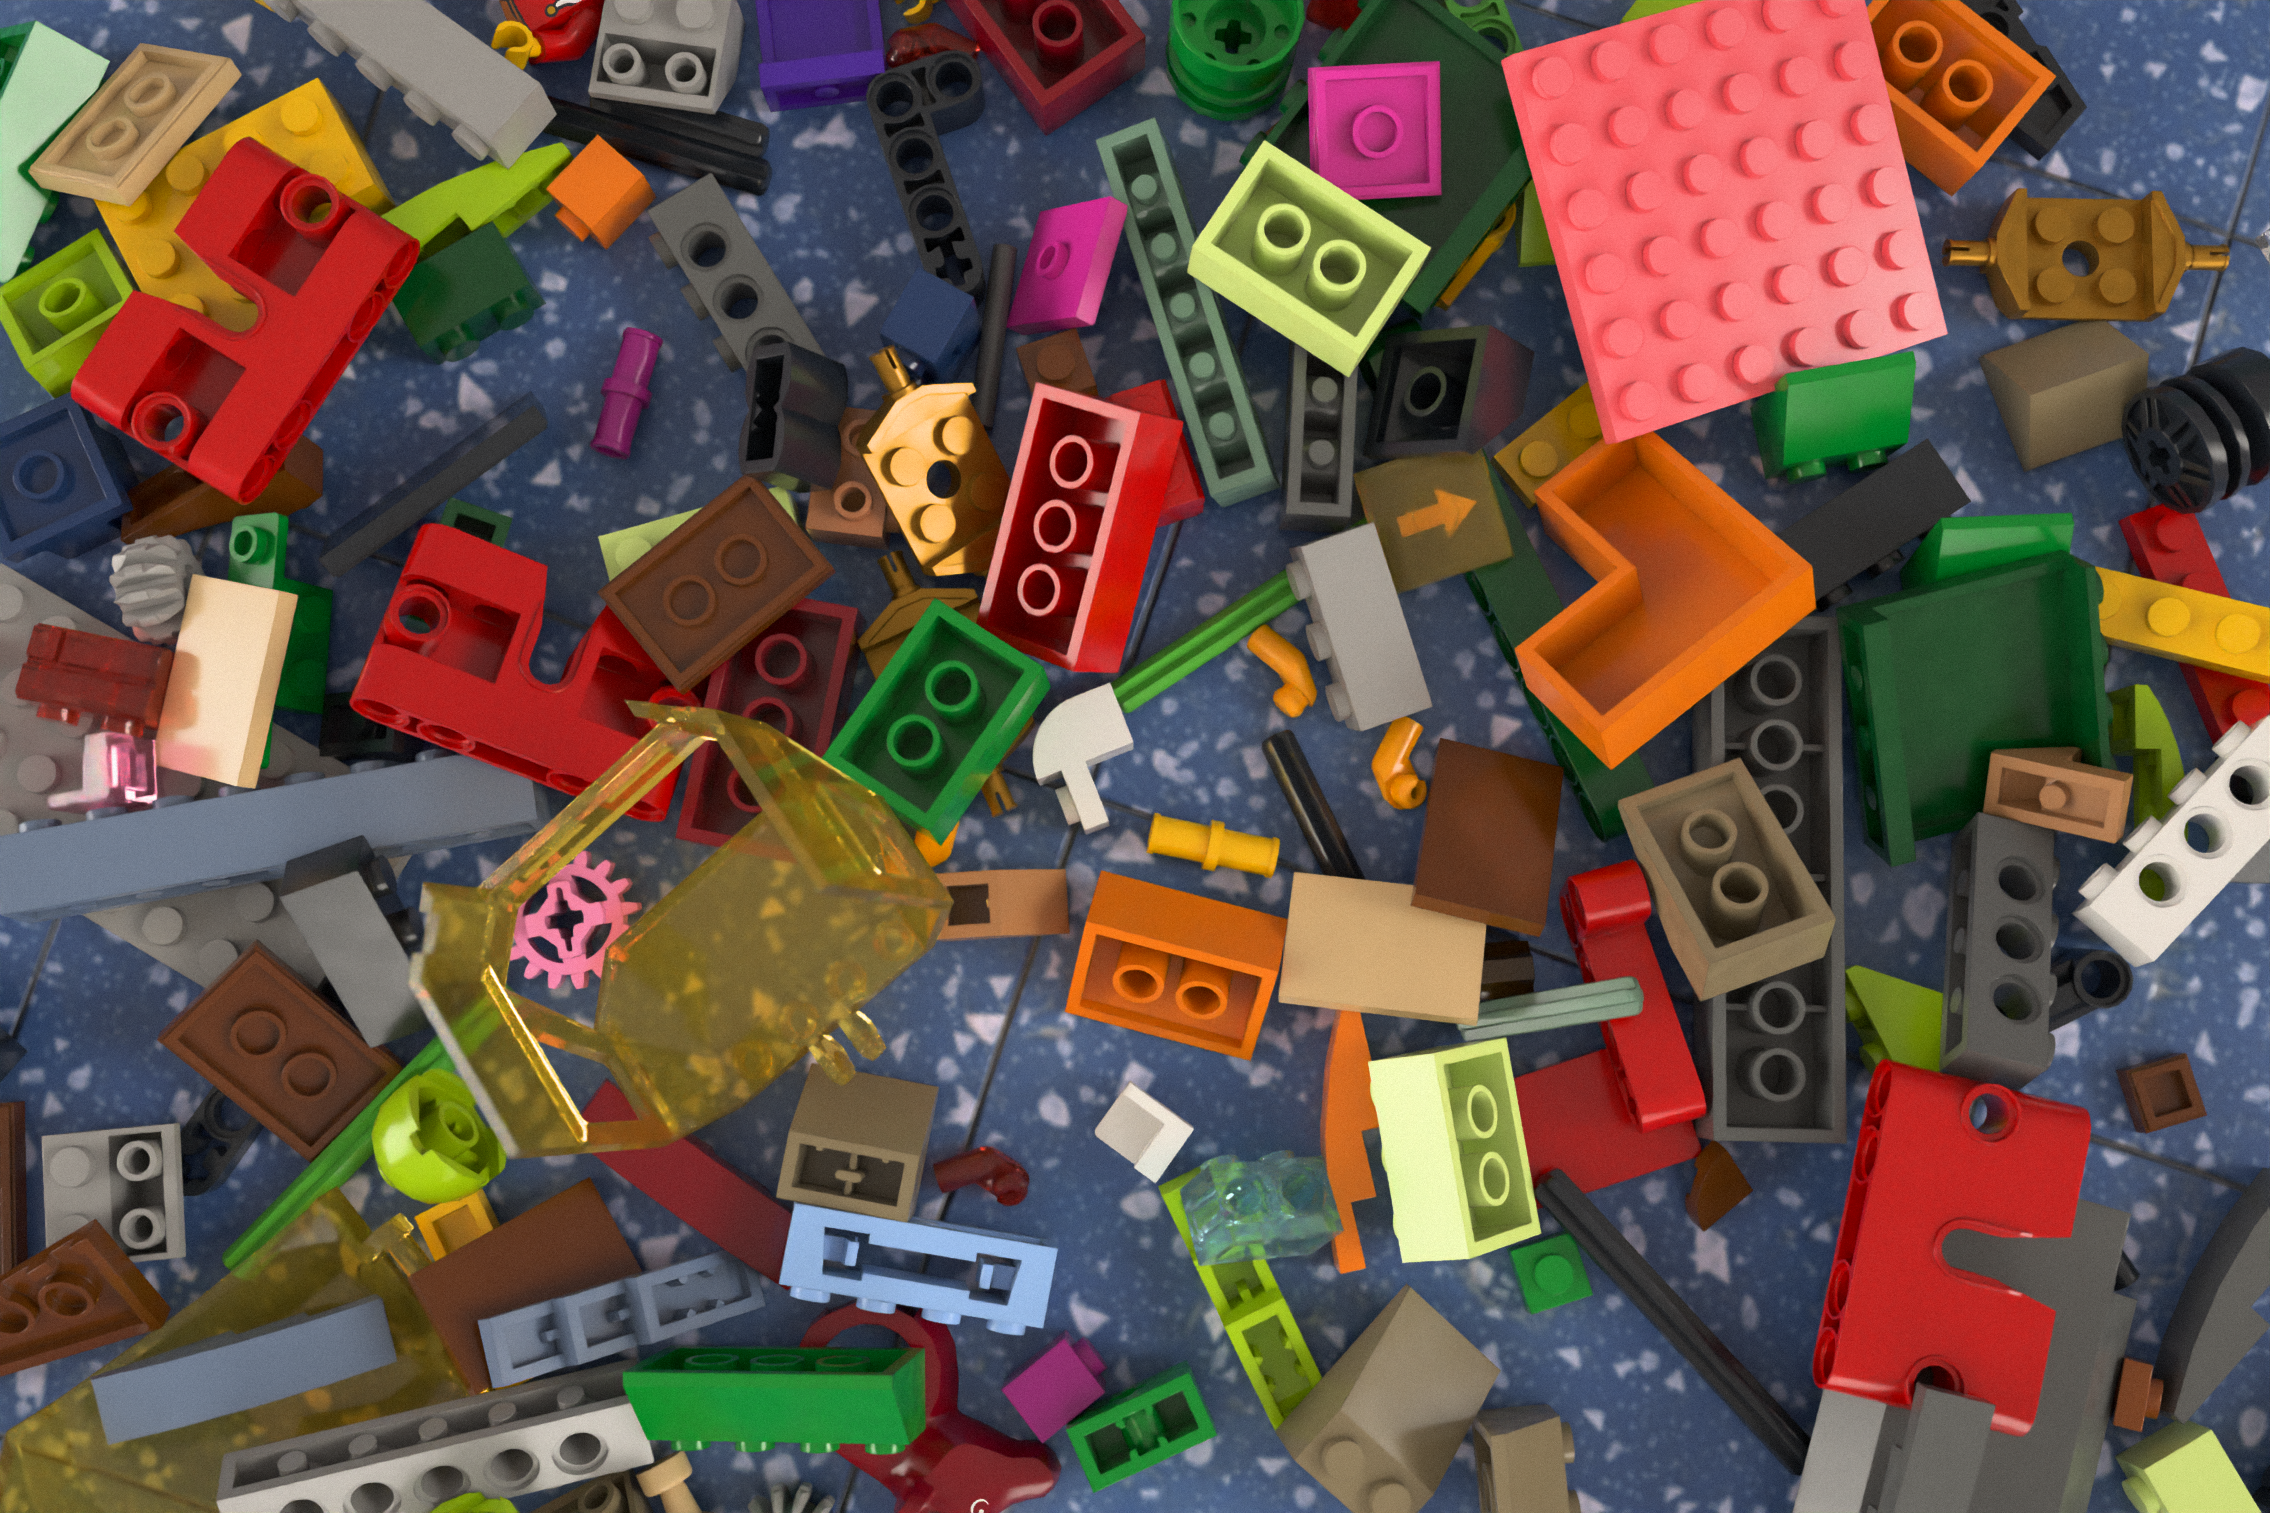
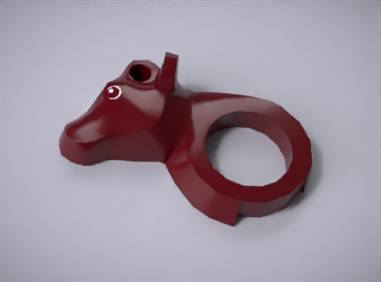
(956, 1459)

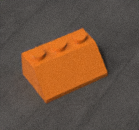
(1951, 84)
(1176, 965)

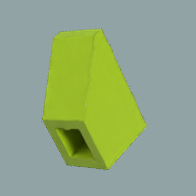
(1893, 1018)

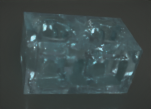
(1278, 1206)

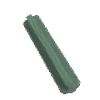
(1556, 1009)

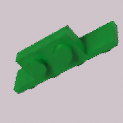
(258, 560)

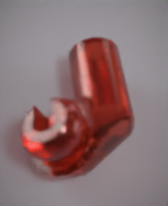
(926, 40)
(988, 1169)

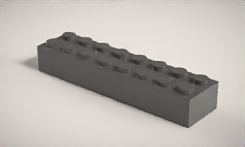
(1778, 1046)

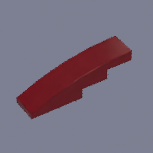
(699, 1189)

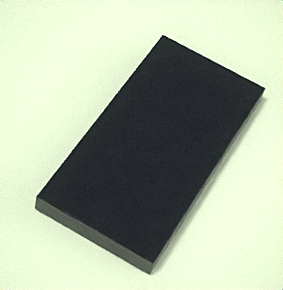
(433, 485)

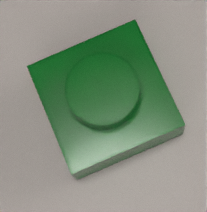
(1549, 1272)

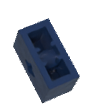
(932, 329)

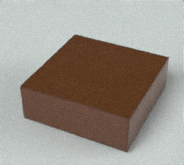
(2161, 1092)

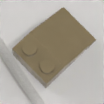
(1725, 879)
(1391, 1410)

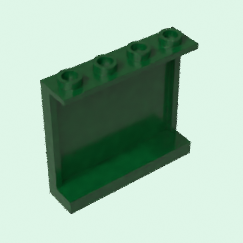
(1480, 137)
(1968, 671)

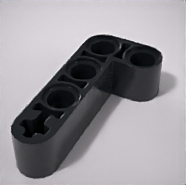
(917, 136)

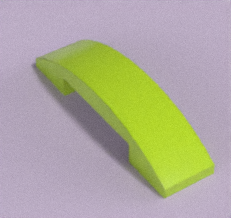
(2145, 733)

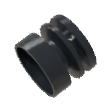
(2202, 431)

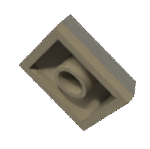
(2065, 389)

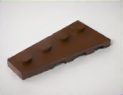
(74, 1301)

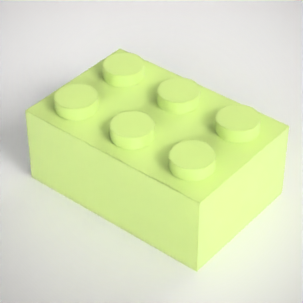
(1306, 258)
(1454, 1150)

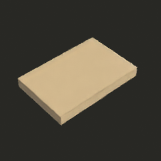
(135, 123)
(224, 680)
(1375, 954)

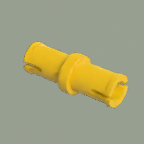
(1213, 845)

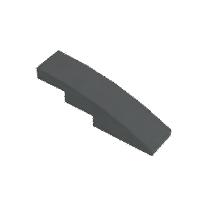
(2214, 1314)
(1939, 1454)

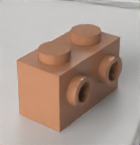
(854, 508)

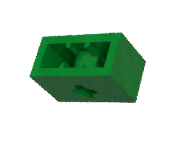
(1141, 1426)

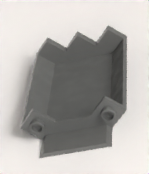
(2059, 1456)

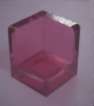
(116, 773)

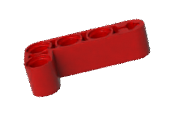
(1648, 1051)

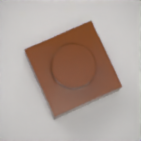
(2136, 1394)

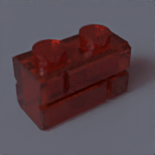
(94, 678)

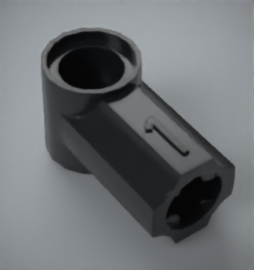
(2072, 999)

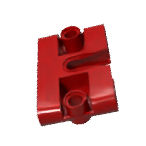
(256, 388)
(472, 678)
(1912, 1183)

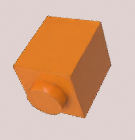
(600, 194)

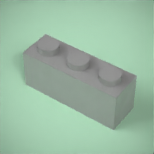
(1358, 628)

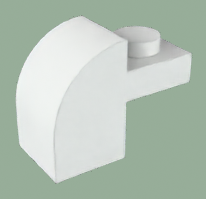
(1072, 739)

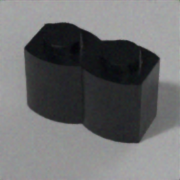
(793, 418)

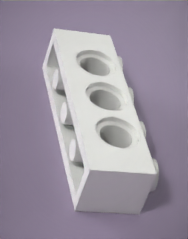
(2236, 831)

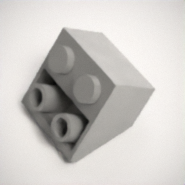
(668, 53)
(124, 1181)

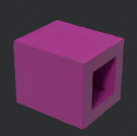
(1056, 1384)

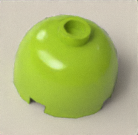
(434, 1140)

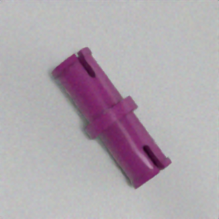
(626, 393)

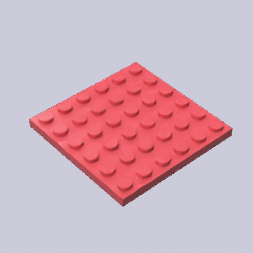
(1723, 202)

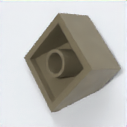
(1523, 1460)

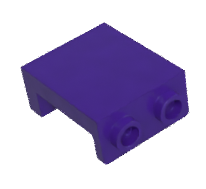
(819, 51)

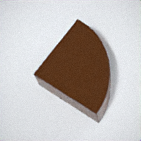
(1716, 1186)

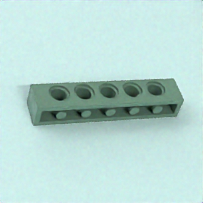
(1188, 315)

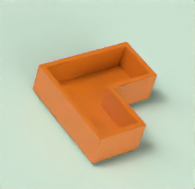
(1679, 596)

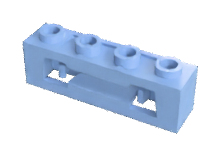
(942, 1300)

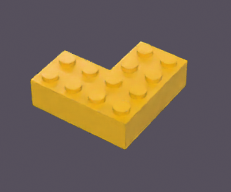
(301, 126)

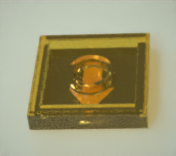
(1434, 517)

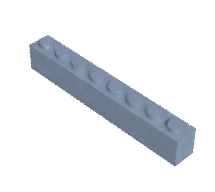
(253, 832)

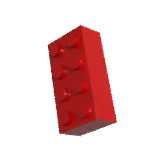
(1078, 528)

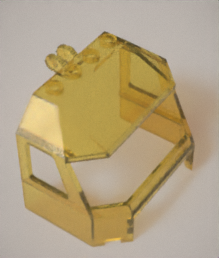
(712, 982)

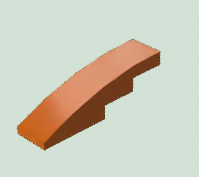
(1344, 1114)

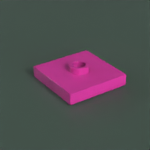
(1377, 128)
(1067, 266)

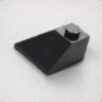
(1446, 392)

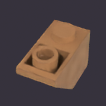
(1005, 904)

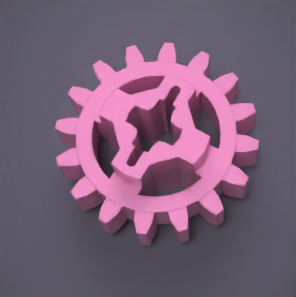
(577, 949)

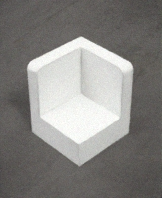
(1143, 1131)

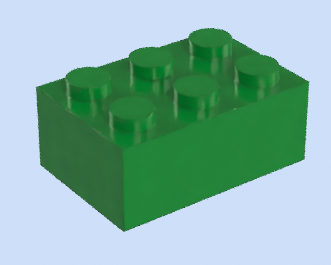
(939, 720)

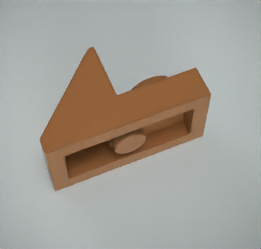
(2058, 792)

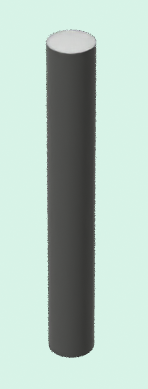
(993, 333)

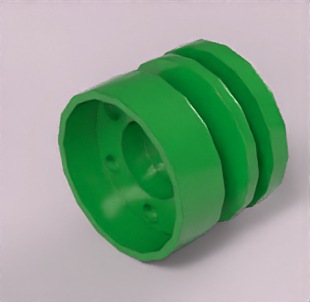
(1227, 83)

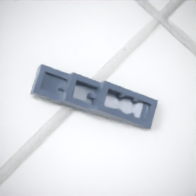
(617, 1316)
(242, 1370)

